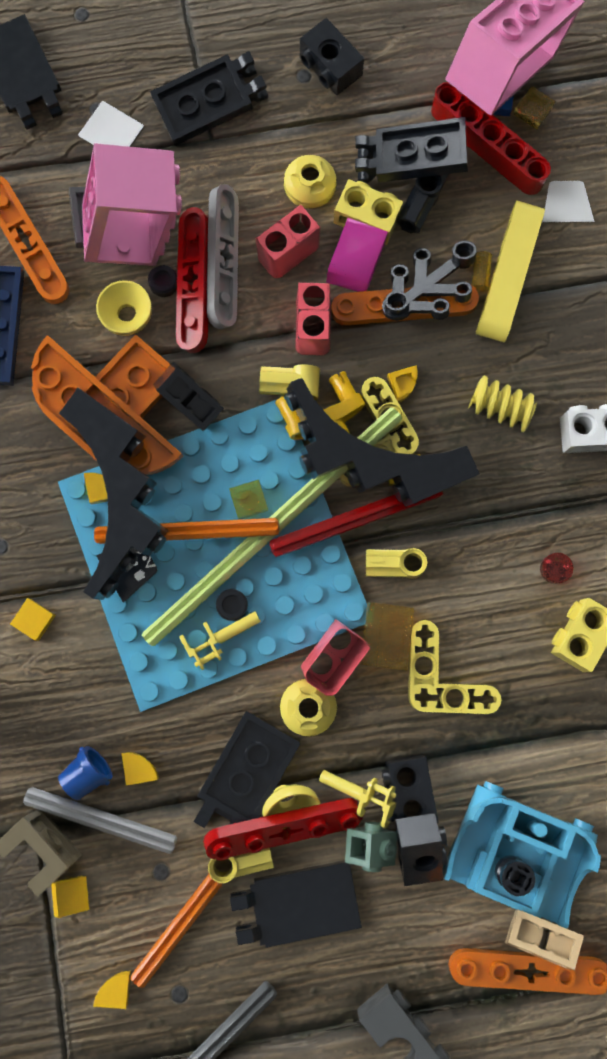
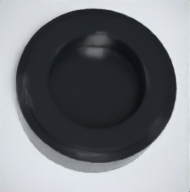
(162, 281)
(231, 604)

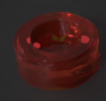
(556, 568)

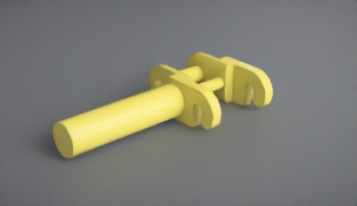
(219, 637)
(363, 795)

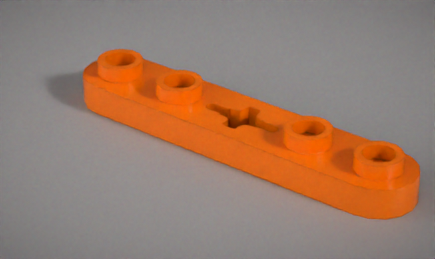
(37, 262)
(366, 307)
(497, 970)

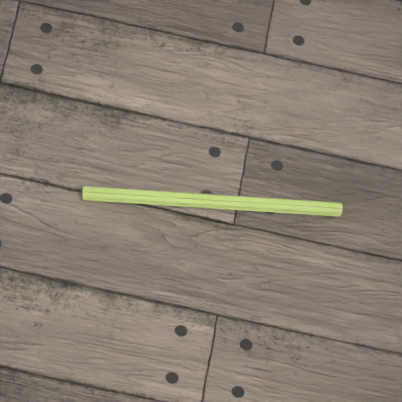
(252, 545)

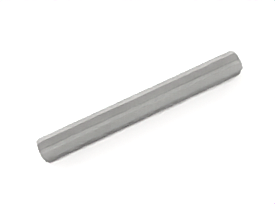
(100, 820)

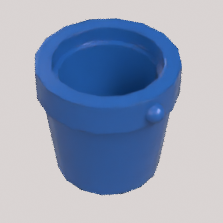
(85, 773)

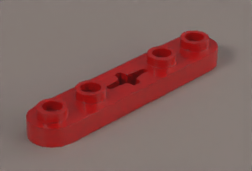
(192, 259)
(268, 831)

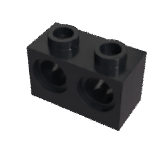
(188, 396)
(418, 789)

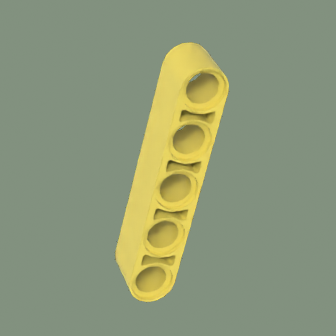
(510, 271)

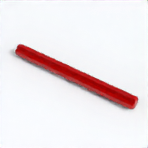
(340, 524)

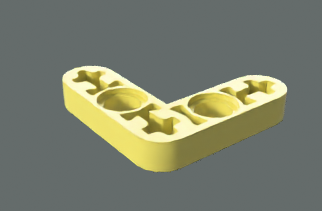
(388, 442)
(431, 680)

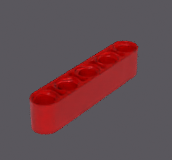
(495, 151)

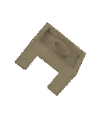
(47, 842)

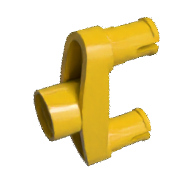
(349, 406)

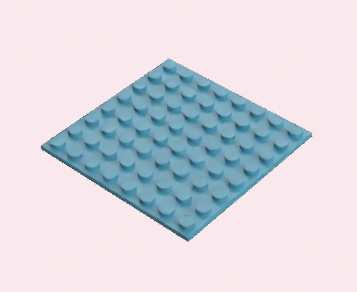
(291, 593)

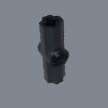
(420, 203)

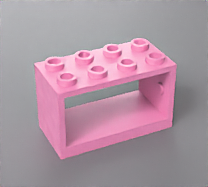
(509, 47)
(129, 204)

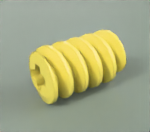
(503, 403)

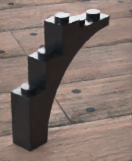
(369, 466)
(126, 487)

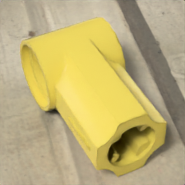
(276, 379)
(391, 563)
(242, 865)

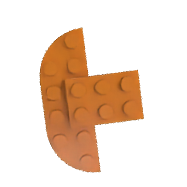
(121, 387)

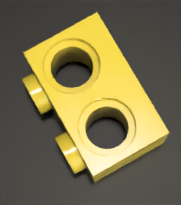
(372, 203)
(592, 640)

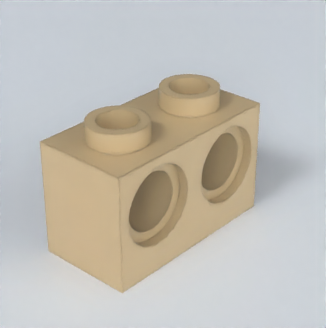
(544, 939)

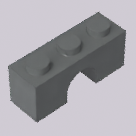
(388, 1017)

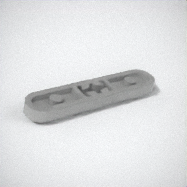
(223, 238)

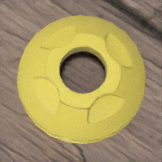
(305, 192)
(121, 295)
(290, 709)
(302, 798)

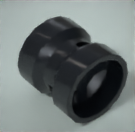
(510, 869)

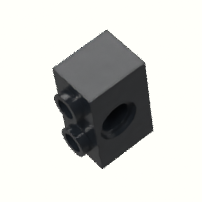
(327, 42)
(421, 849)

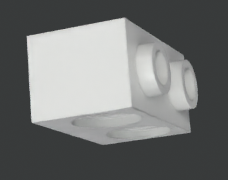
(594, 422)

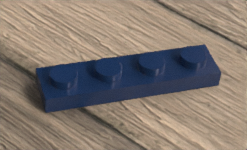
(10, 310)

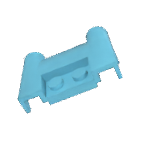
(553, 849)

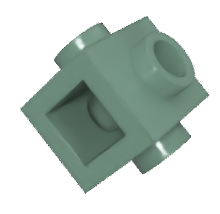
(371, 847)

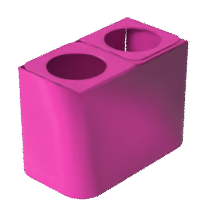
(356, 256)

